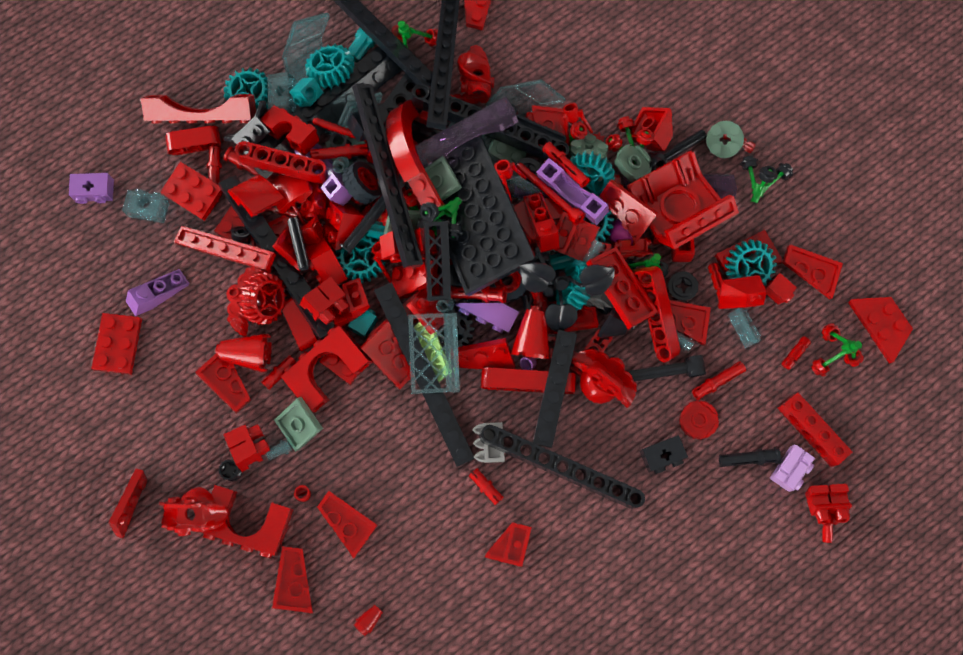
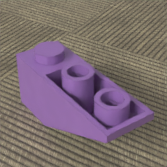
(153, 293)
(497, 314)

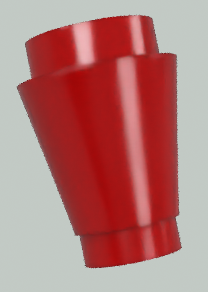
(368, 620)

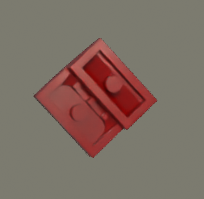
(292, 190)
(256, 195)
(575, 239)
(356, 300)

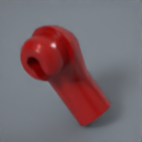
(827, 530)

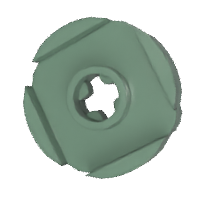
(717, 131)
(589, 144)
(627, 168)

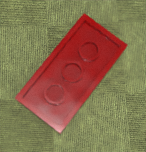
(625, 291)

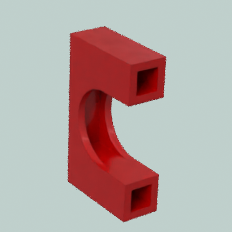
(301, 375)
(266, 540)

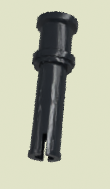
(757, 457)

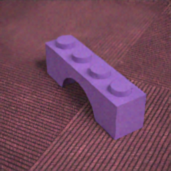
(333, 186)
(571, 192)

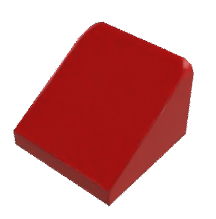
(312, 231)

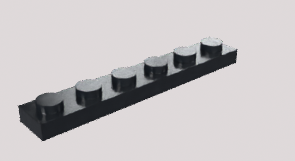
(554, 389)

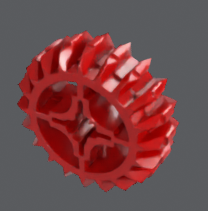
(259, 298)

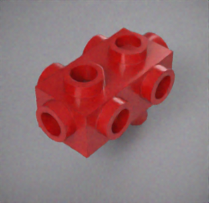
(315, 204)

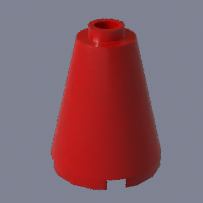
(532, 335)
(248, 351)

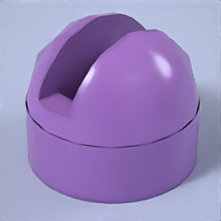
(528, 363)

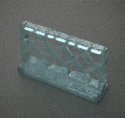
(451, 353)

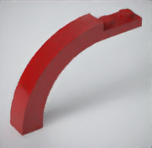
(405, 154)

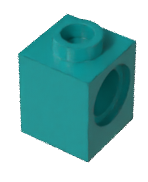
(306, 92)
(364, 324)

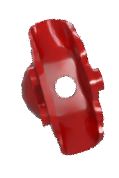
(474, 61)
(236, 317)
(604, 378)
(207, 513)

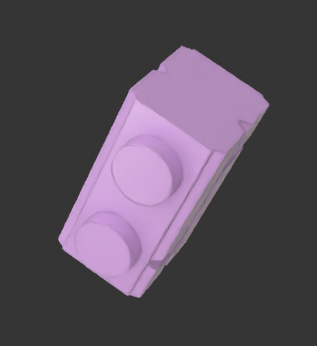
(793, 468)

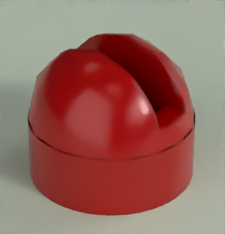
(301, 490)

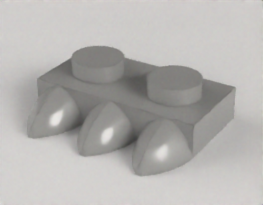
(489, 454)

